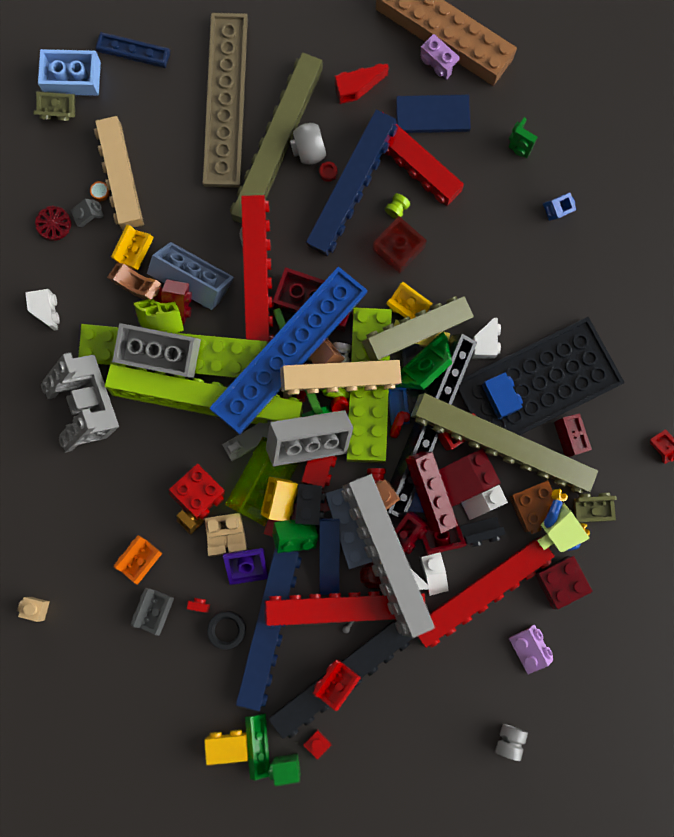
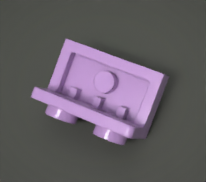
(439, 56)
(531, 649)

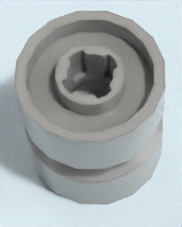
(511, 742)

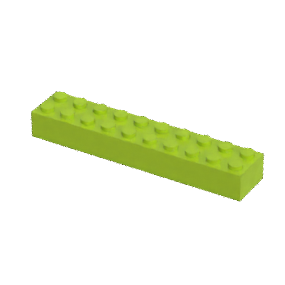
(186, 394)

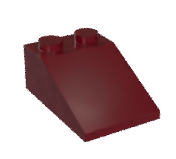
(468, 477)

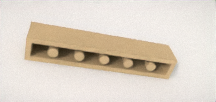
(119, 172)
(340, 375)

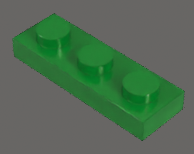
(257, 746)

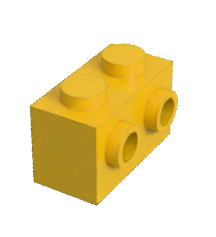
(279, 499)
(226, 748)

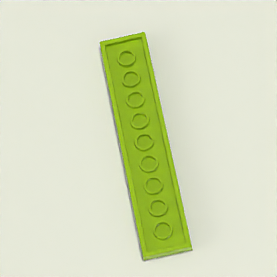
(216, 354)

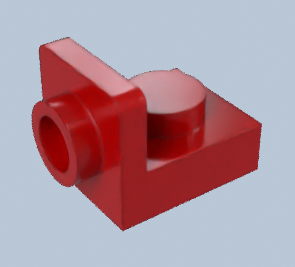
(664, 445)

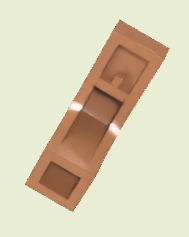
(133, 282)

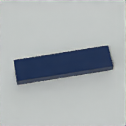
(132, 49)
(329, 556)

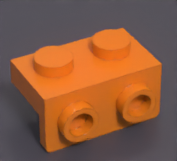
(137, 559)

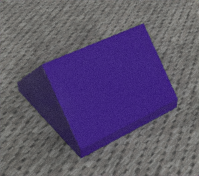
(246, 566)

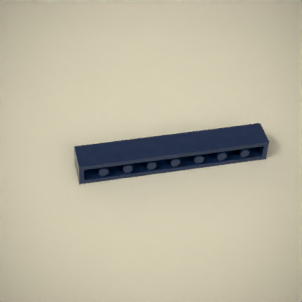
(351, 183)
(266, 638)

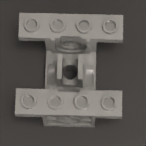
(91, 403)

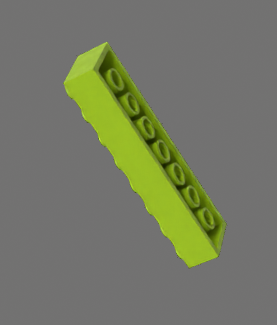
(368, 408)

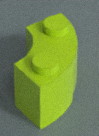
(159, 316)

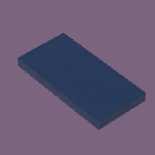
(433, 113)

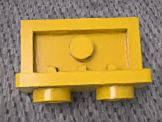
(132, 247)
(408, 301)

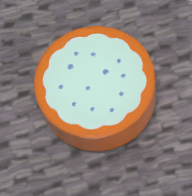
(99, 191)

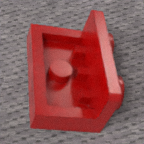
(336, 684)

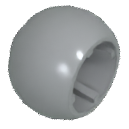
(308, 143)

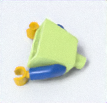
(562, 526)

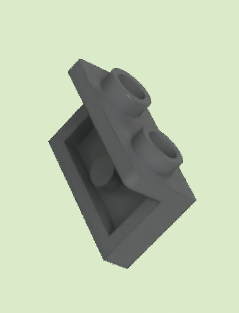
(152, 611)

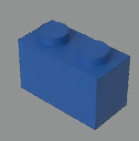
(502, 395)

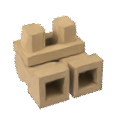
(216, 532)

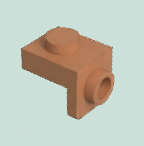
(387, 493)

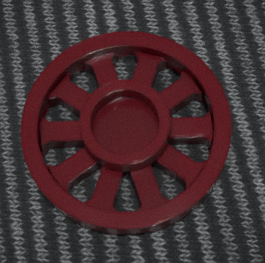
(53, 223)

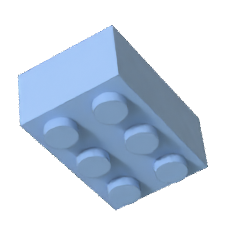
(69, 72)

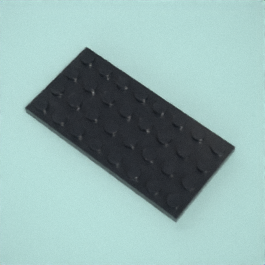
(548, 376)

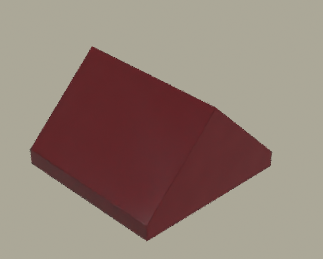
(438, 542)

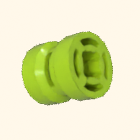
(397, 206)

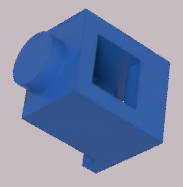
(559, 206)

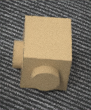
(33, 609)

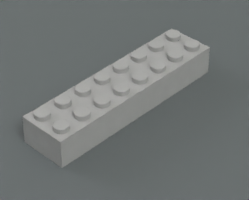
(387, 557)

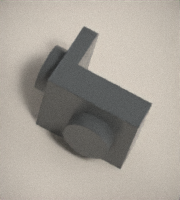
(86, 211)

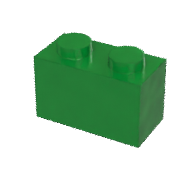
(293, 537)
(285, 770)

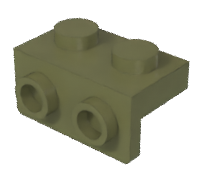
(55, 104)
(594, 508)

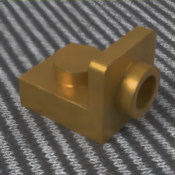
(188, 522)

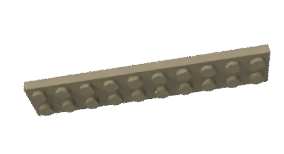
(225, 100)

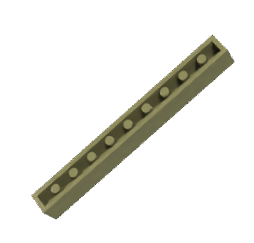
(279, 131)
(503, 443)

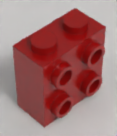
(197, 492)

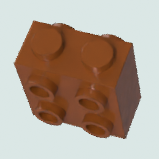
(533, 506)

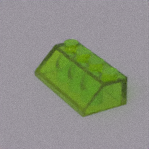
(251, 487)

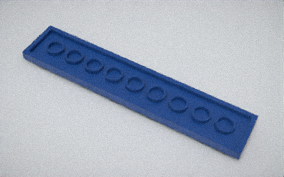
(290, 346)

